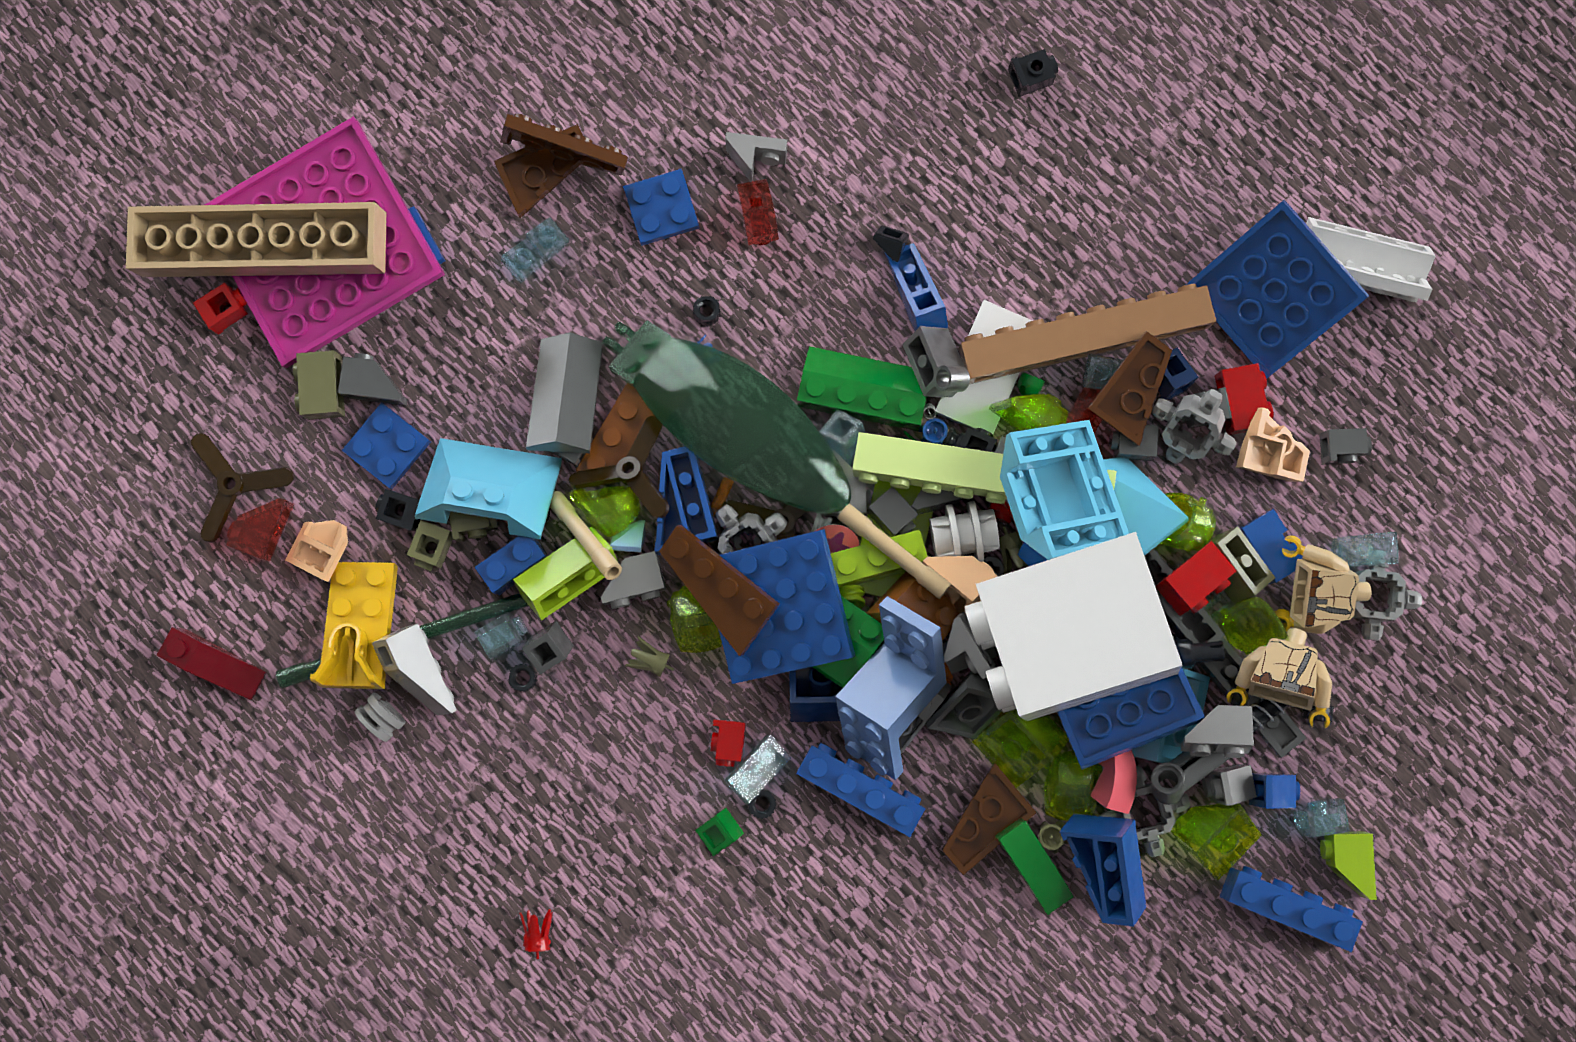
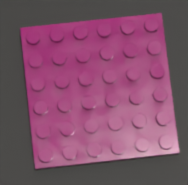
(314, 310)

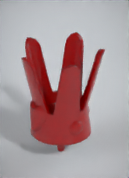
(533, 939)

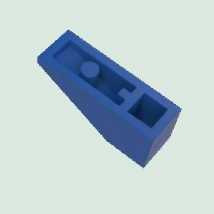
(918, 290)

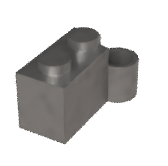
(936, 362)

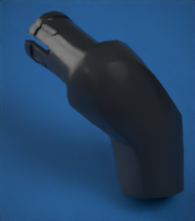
(1198, 652)

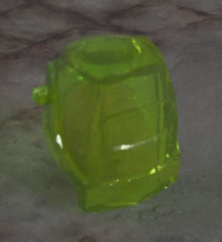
(608, 508)
(1198, 529)
(1257, 621)
(691, 624)
(1069, 787)

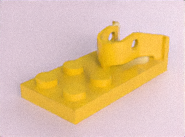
(356, 616)

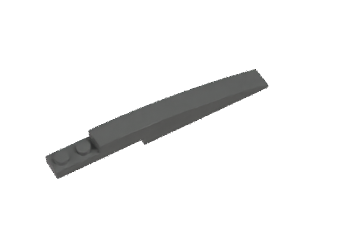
(1200, 628)

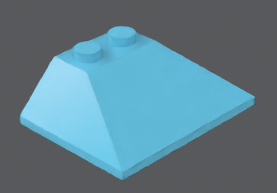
(490, 485)
(1060, 489)
(1144, 505)

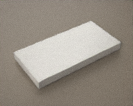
(972, 405)

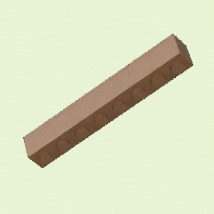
(1089, 333)

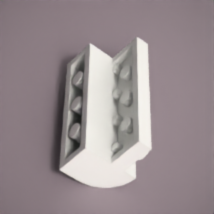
(1378, 261)

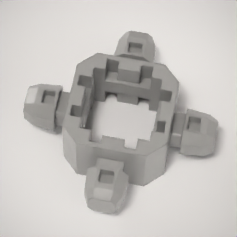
(1206, 410)
(728, 517)
(1397, 599)
(1153, 844)

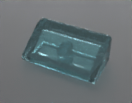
(1367, 549)

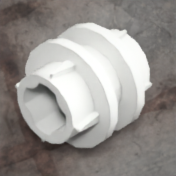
(965, 532)

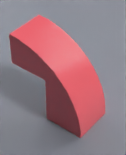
(1117, 783)

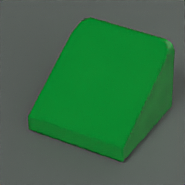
(719, 831)

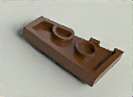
(533, 175)
(1131, 390)
(988, 813)

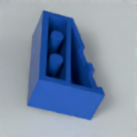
(1110, 863)

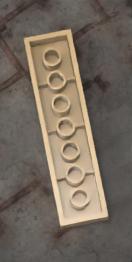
(256, 239)

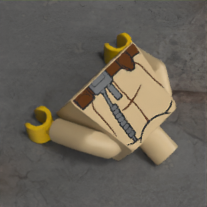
(1322, 590)
(1286, 674)

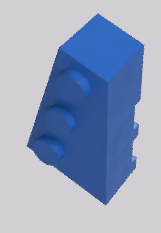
(687, 498)

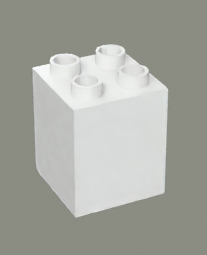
(1074, 629)

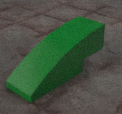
(1034, 865)

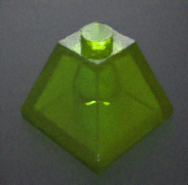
(1031, 411)
(1021, 745)
(1216, 835)

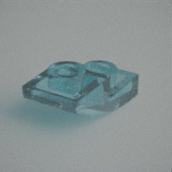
(536, 250)

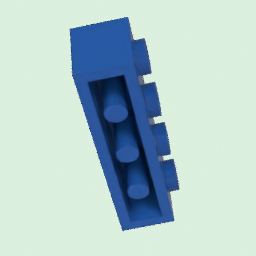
(860, 790)
(1296, 911)

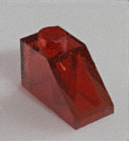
(758, 212)
(260, 529)

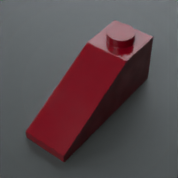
(211, 662)

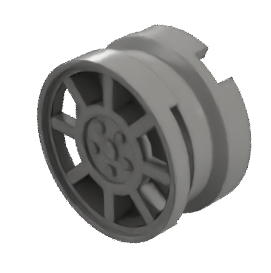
(379, 717)

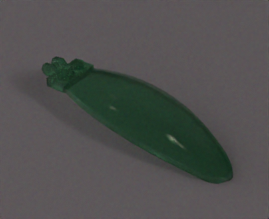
(731, 418)

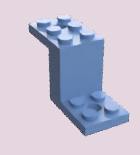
(892, 688)

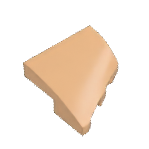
(1272, 450)

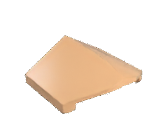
(319, 548)

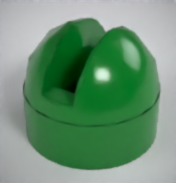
(1029, 384)

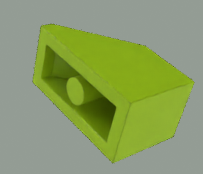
(1352, 859)

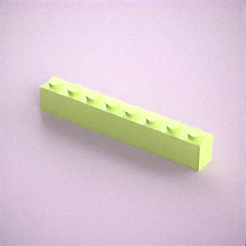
(931, 467)

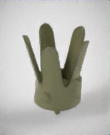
(1010, 546)
(649, 658)
(1050, 836)

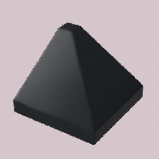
(891, 241)

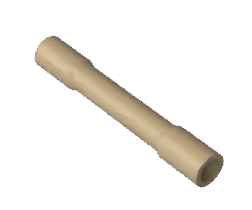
(865, 528)
(600, 556)

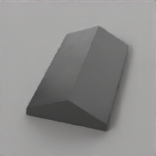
(565, 394)

